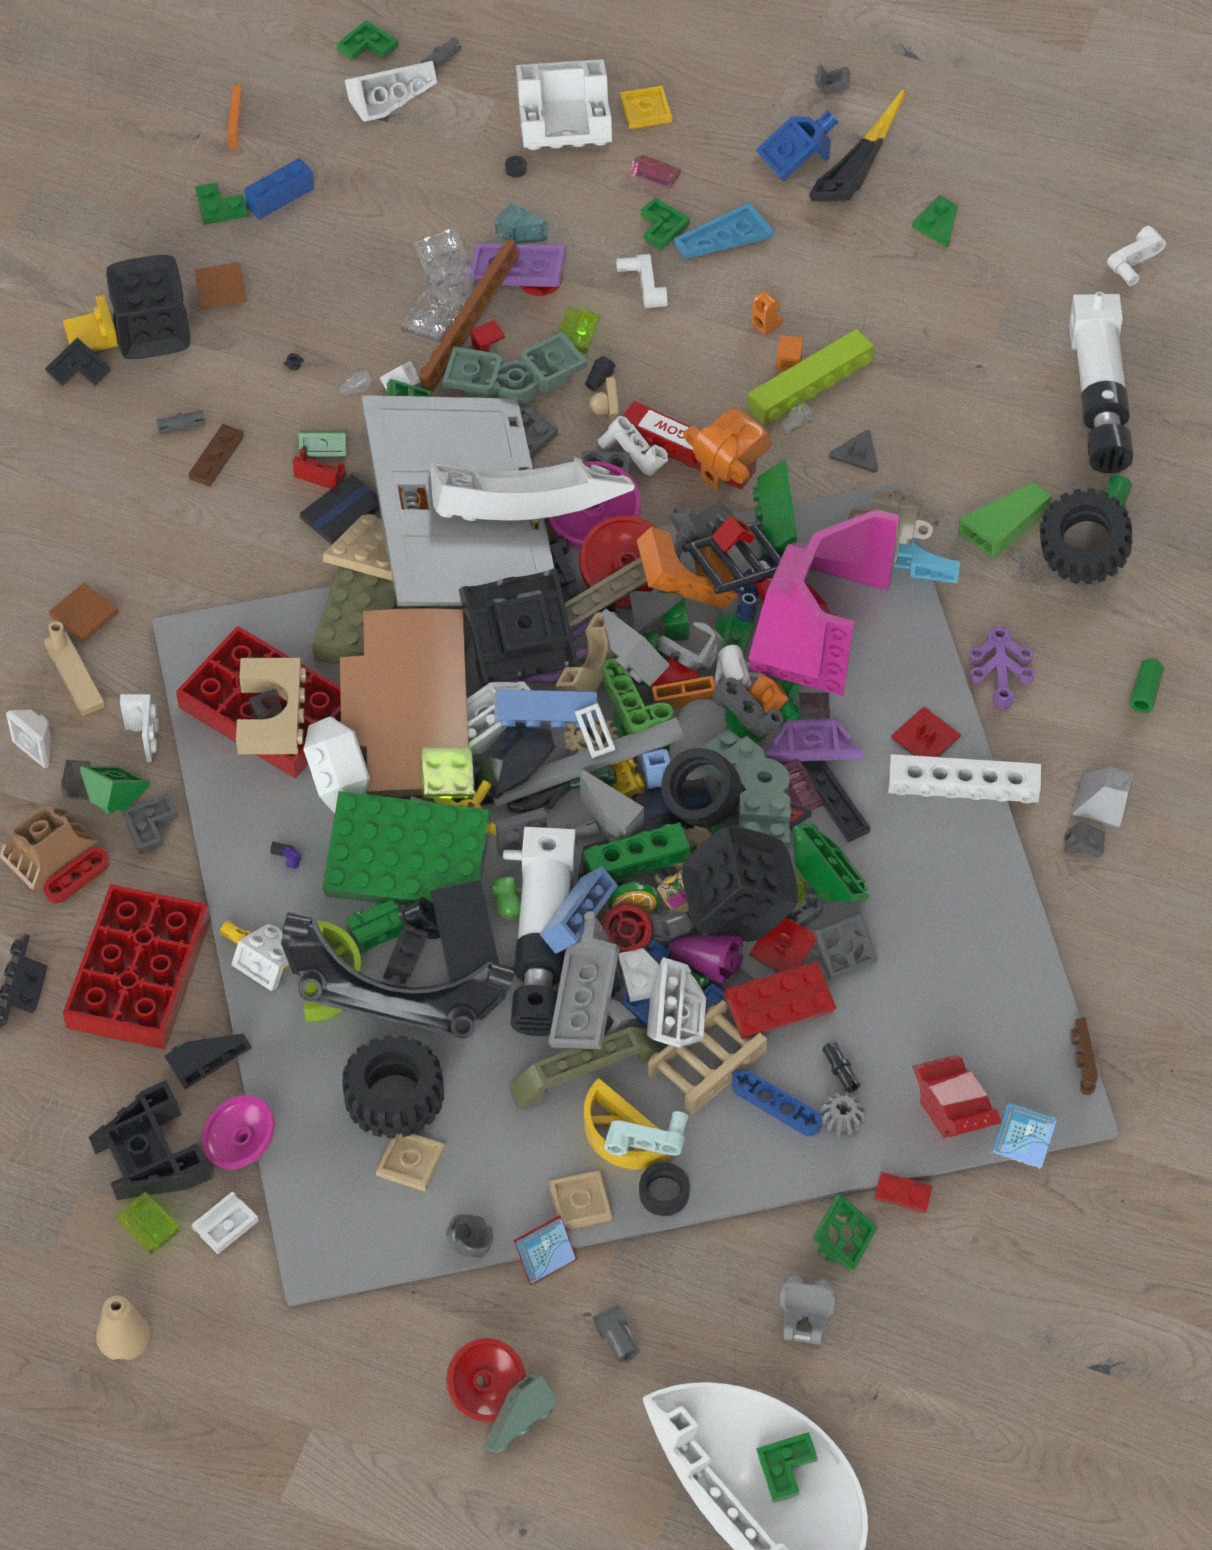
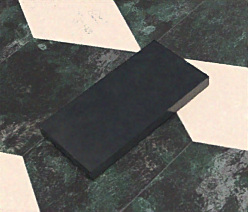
(464, 927)

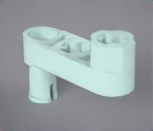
(626, 1134)

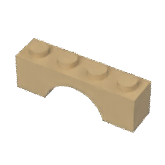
(589, 675)

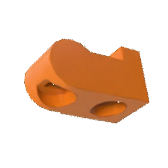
(766, 309)

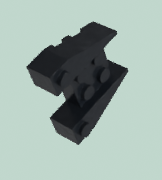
(143, 1151)

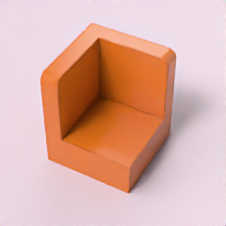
(788, 352)

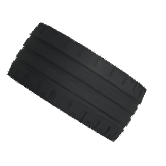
(678, 771)

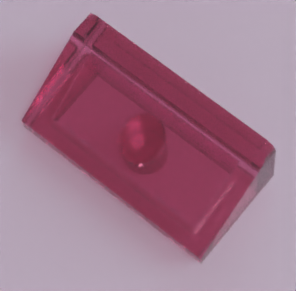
(655, 171)

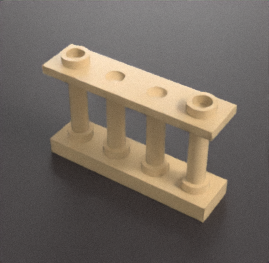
(714, 1079)

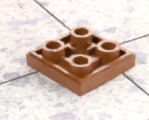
(220, 285)
(83, 612)

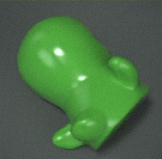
(506, 897)

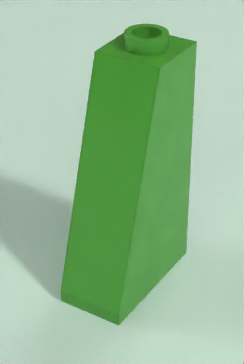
(1005, 519)

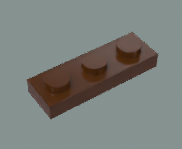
(216, 455)

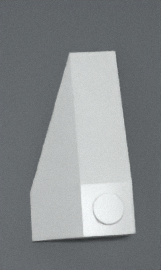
(382, 92)

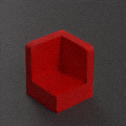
(486, 335)
(731, 532)

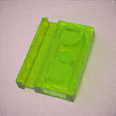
(580, 328)
(148, 1223)

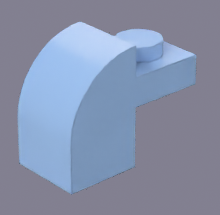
(653, 766)

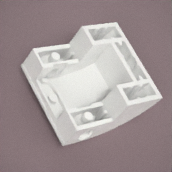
(563, 104)

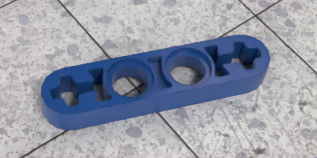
(779, 1099)

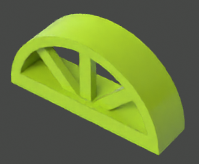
(346, 944)

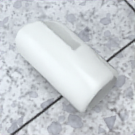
(734, 665)

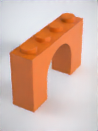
(668, 574)

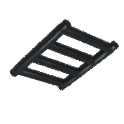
(739, 578)

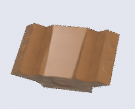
(45, 845)

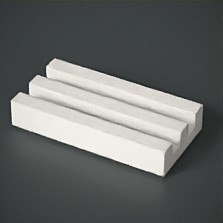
(602, 751)

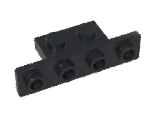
(22, 982)

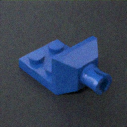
(797, 142)

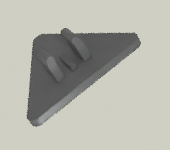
(857, 452)

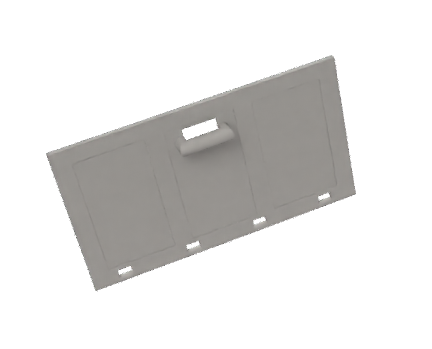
(437, 553)

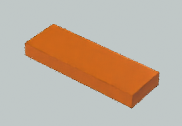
(235, 116)

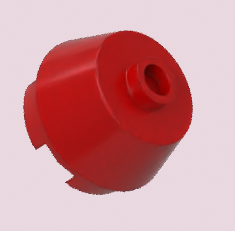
(627, 927)

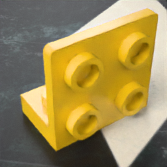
(93, 329)

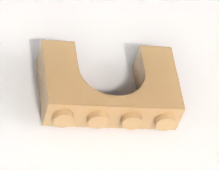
(281, 732)

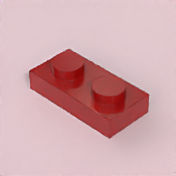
(903, 1192)

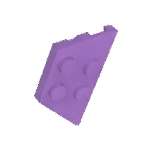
(813, 742)

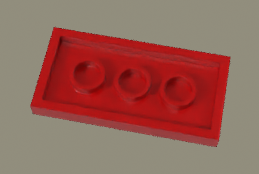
(779, 1000)

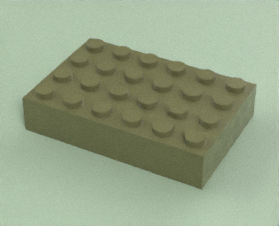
(342, 625)

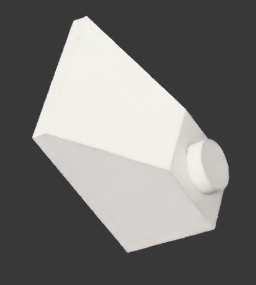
(31, 734)

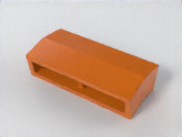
(683, 692)

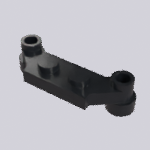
(566, 576)

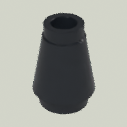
(601, 369)

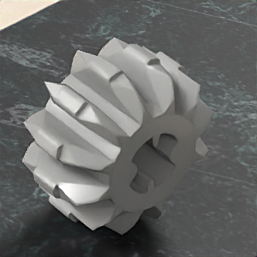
(839, 1105)

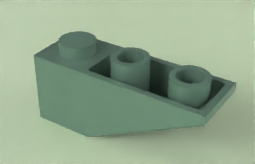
(523, 1406)

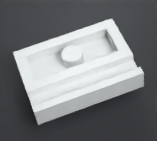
(225, 1222)

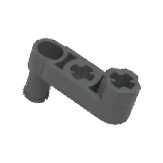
(735, 696)

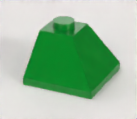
(112, 787)

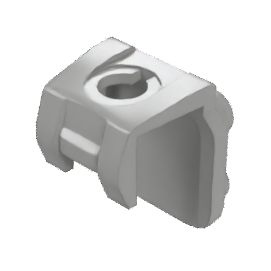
(690, 659)
(809, 1302)

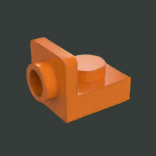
(768, 693)

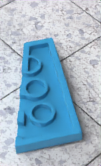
(727, 231)

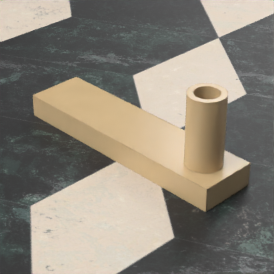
(72, 670)

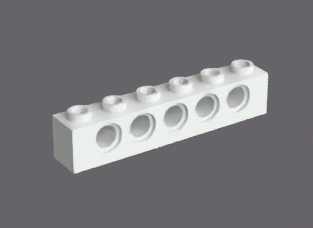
(976, 772)

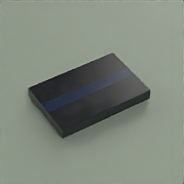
(340, 508)
(656, 812)

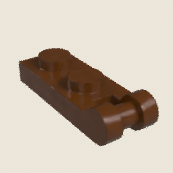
(1084, 1056)

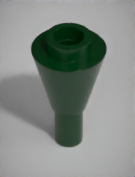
(604, 774)

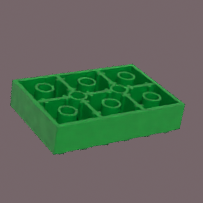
(402, 848)

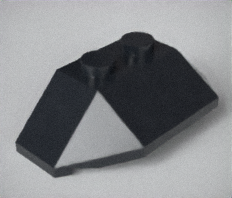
(514, 758)

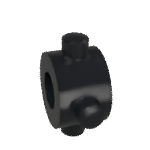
(293, 361)

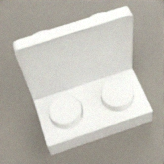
(141, 715)
(262, 956)

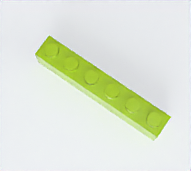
(810, 377)

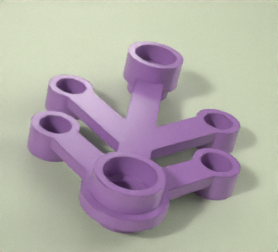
(1002, 663)

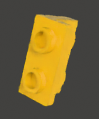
(628, 780)

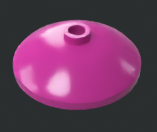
(238, 1132)

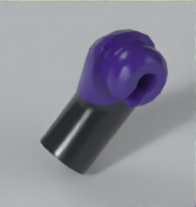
(287, 851)

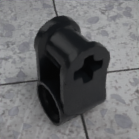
(421, 916)

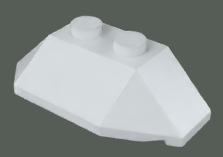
(480, 714)
(335, 760)
(676, 1006)

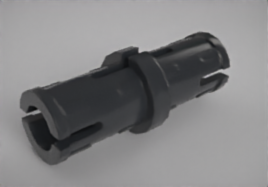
(841, 1067)

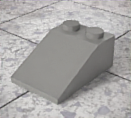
(633, 650)
(613, 812)

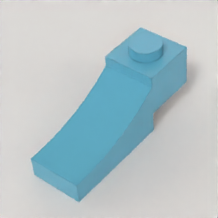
(926, 565)

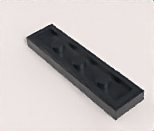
(836, 801)

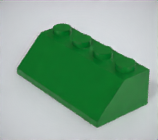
(775, 508)

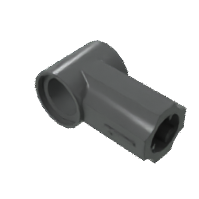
(614, 1327)

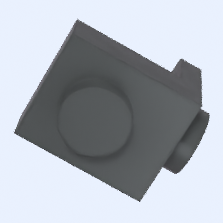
(833, 80)
(1084, 838)

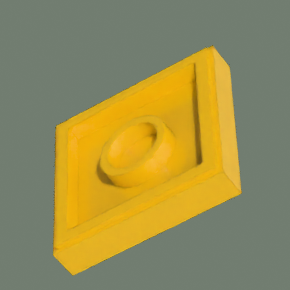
(645, 107)

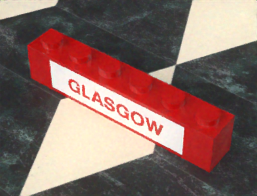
(668, 433)

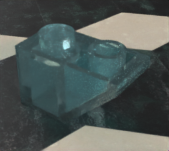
(520, 225)

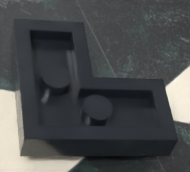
(74, 359)

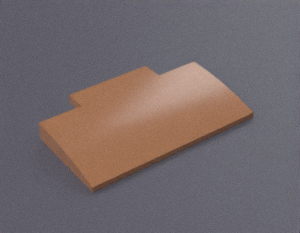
(406, 693)

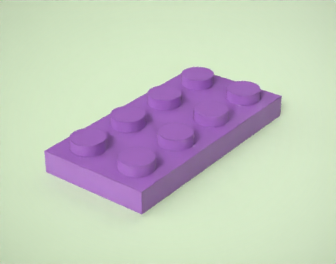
(535, 266)

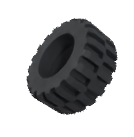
(1081, 508)
(390, 1058)

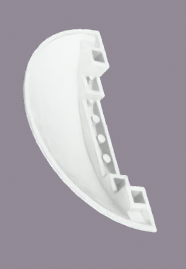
(712, 1446)

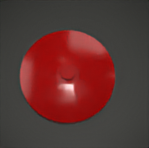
(610, 548)

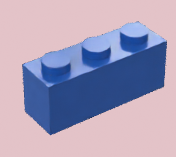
(279, 188)

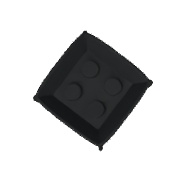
(148, 306)
(740, 883)

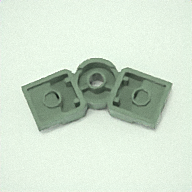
(540, 369)
(764, 785)

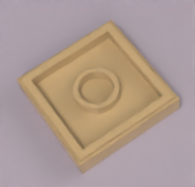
(411, 1160)
(580, 1200)

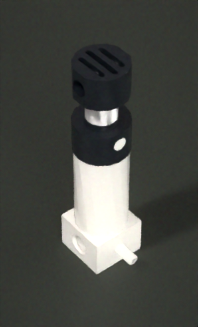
(1104, 399)
(547, 879)

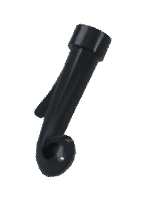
(547, 795)

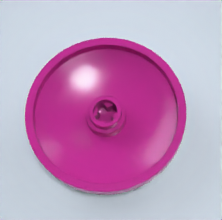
(578, 524)

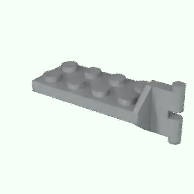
(585, 989)

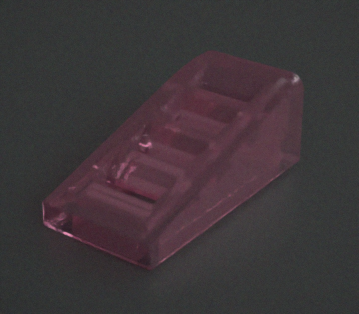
(796, 773)

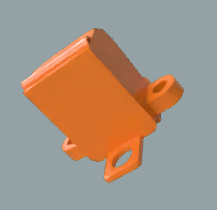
(728, 446)

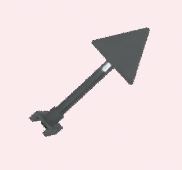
(652, 605)

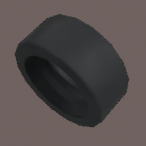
(664, 1170)

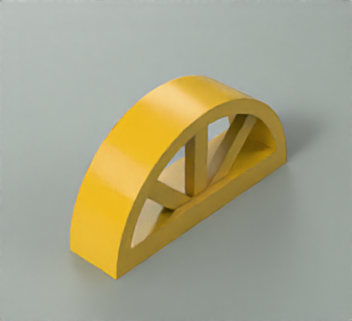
(621, 1111)

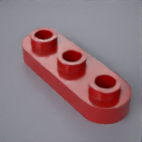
(82, 867)

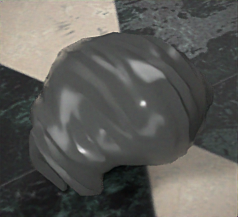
(469, 1235)

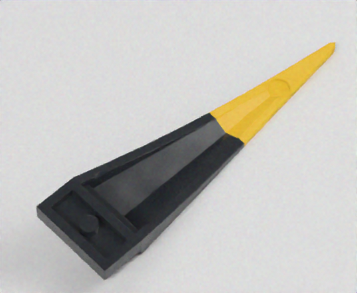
(851, 170)

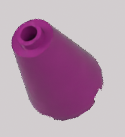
(709, 955)

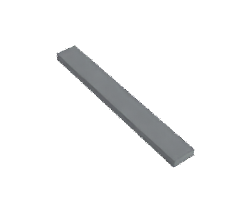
(571, 766)

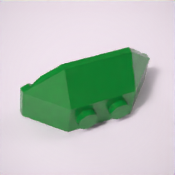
(827, 866)

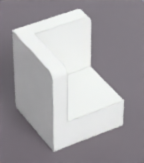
(405, 373)

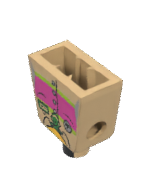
(671, 892)

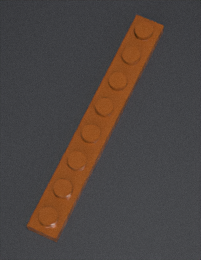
(470, 314)

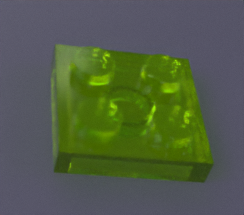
(447, 773)

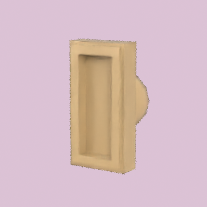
(607, 402)

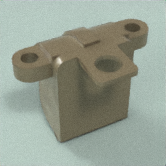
(909, 510)

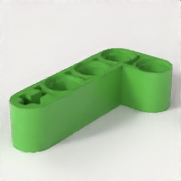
(628, 702)

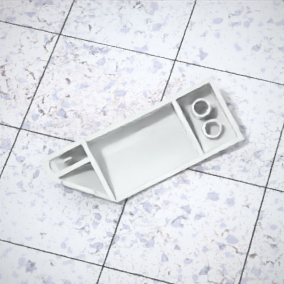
(522, 492)

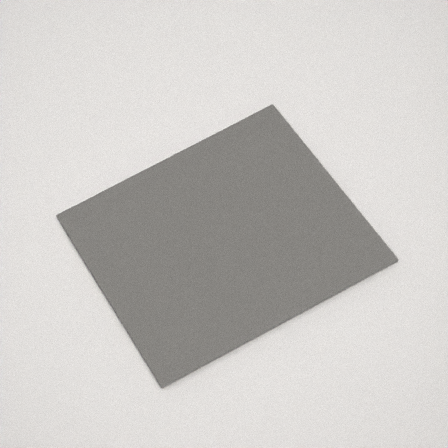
(947, 911)

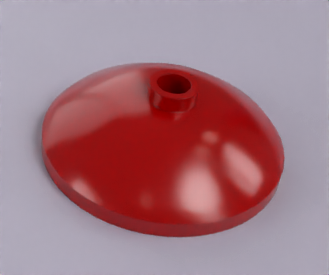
(497, 1366)

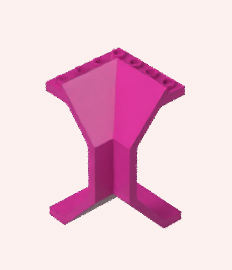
(793, 632)

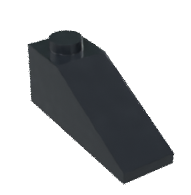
(202, 1057)

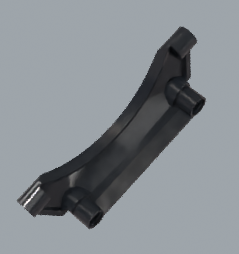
(425, 1007)

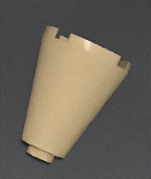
(122, 1330)

